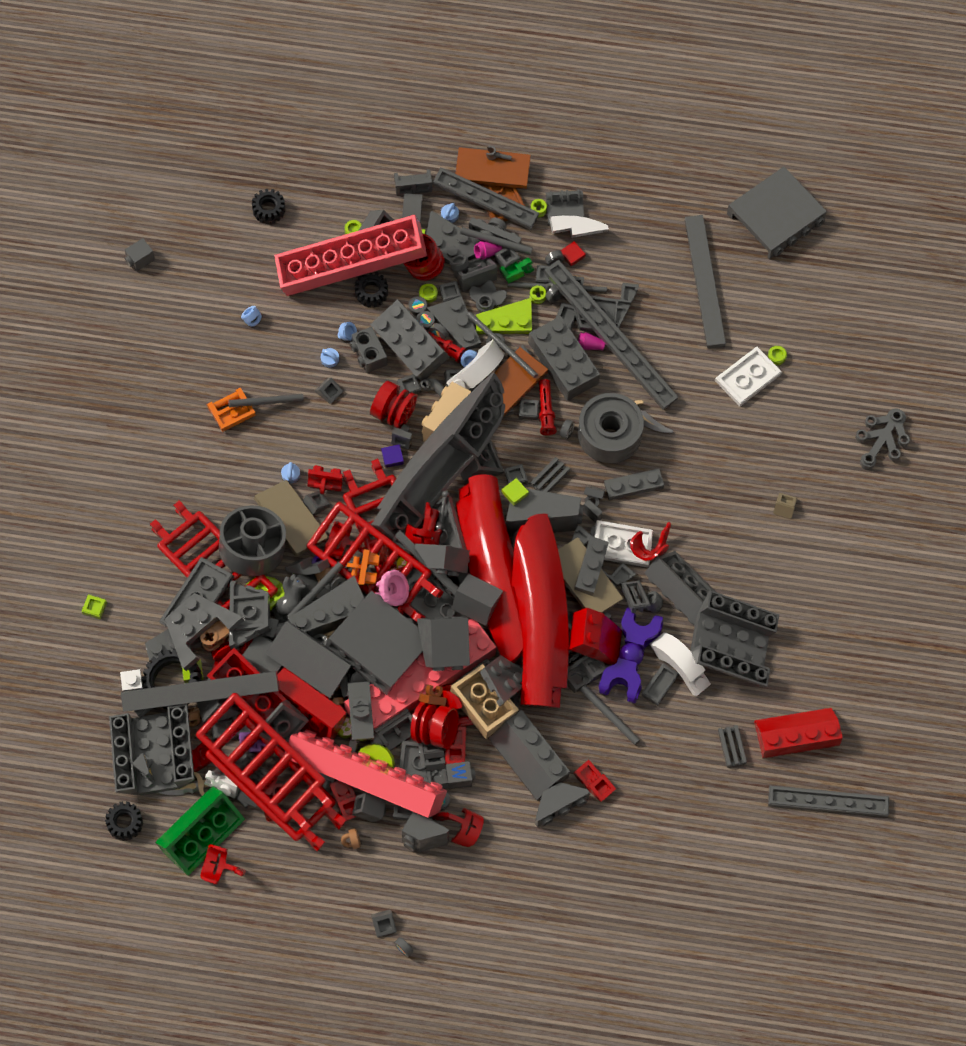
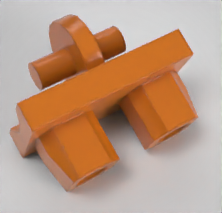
(368, 559)

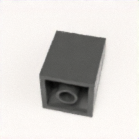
(445, 642)

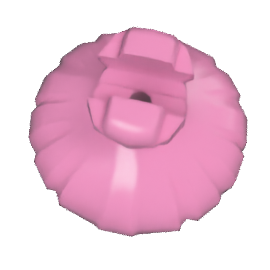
(393, 588)

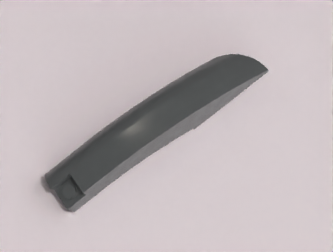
(442, 458)

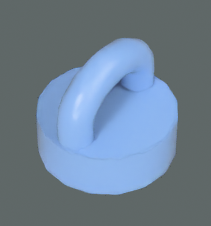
(450, 212)
(250, 314)
(346, 330)
(329, 357)
(467, 357)
(290, 473)

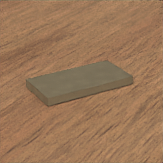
(295, 515)
(605, 593)

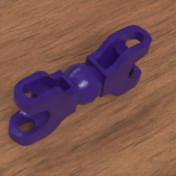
(630, 655)

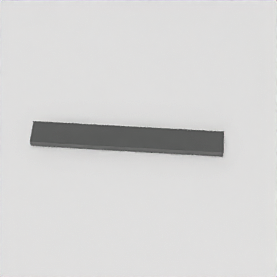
(705, 281)
(199, 691)

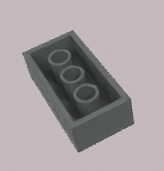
(410, 340)
(564, 358)

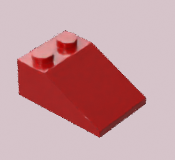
(595, 636)

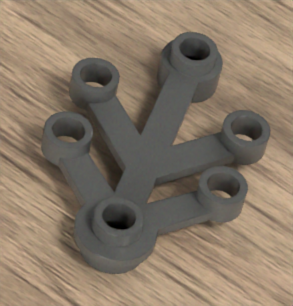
(884, 435)

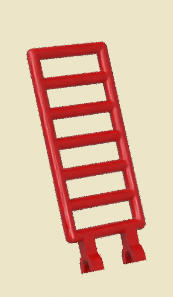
(355, 491)
(210, 528)
(382, 540)
(277, 739)
(315, 841)

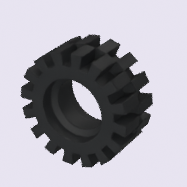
(265, 197)
(370, 279)
(118, 810)

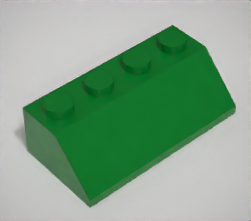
(203, 824)

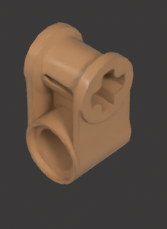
(218, 633)

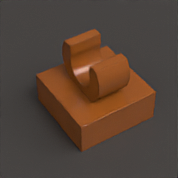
(433, 698)

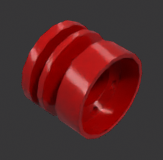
(429, 266)
(393, 405)
(434, 725)

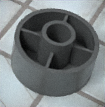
(615, 413)
(252, 540)

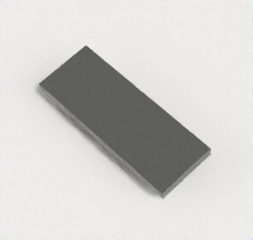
(360, 711)

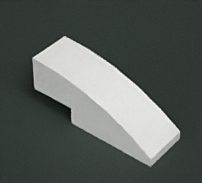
(576, 225)

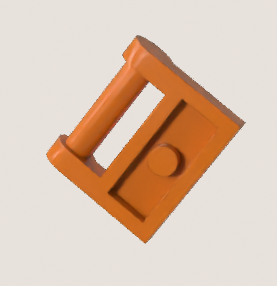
(232, 416)

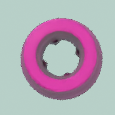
(485, 250)
(590, 342)

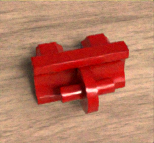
(325, 480)

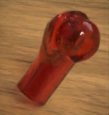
(384, 554)

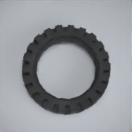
(162, 661)

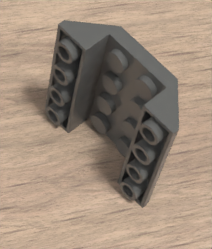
(733, 637)
(162, 740)

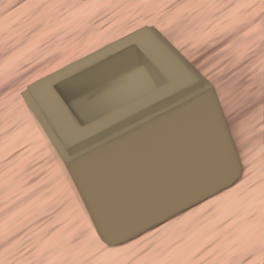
(785, 505)

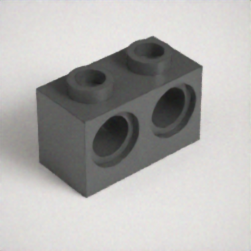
(372, 348)

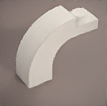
(480, 367)
(680, 658)

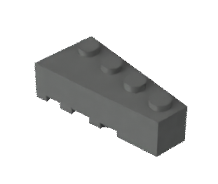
(329, 610)

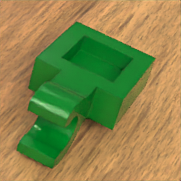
(516, 270)

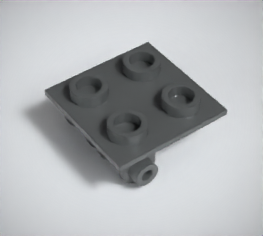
(564, 203)

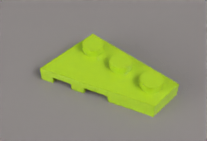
(508, 319)

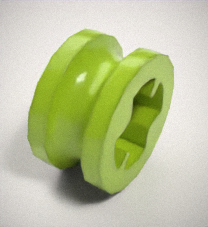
(539, 202)
(537, 300)

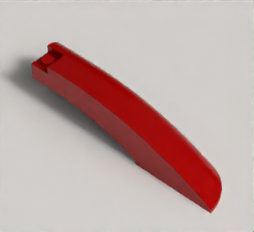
(491, 557)
(542, 613)

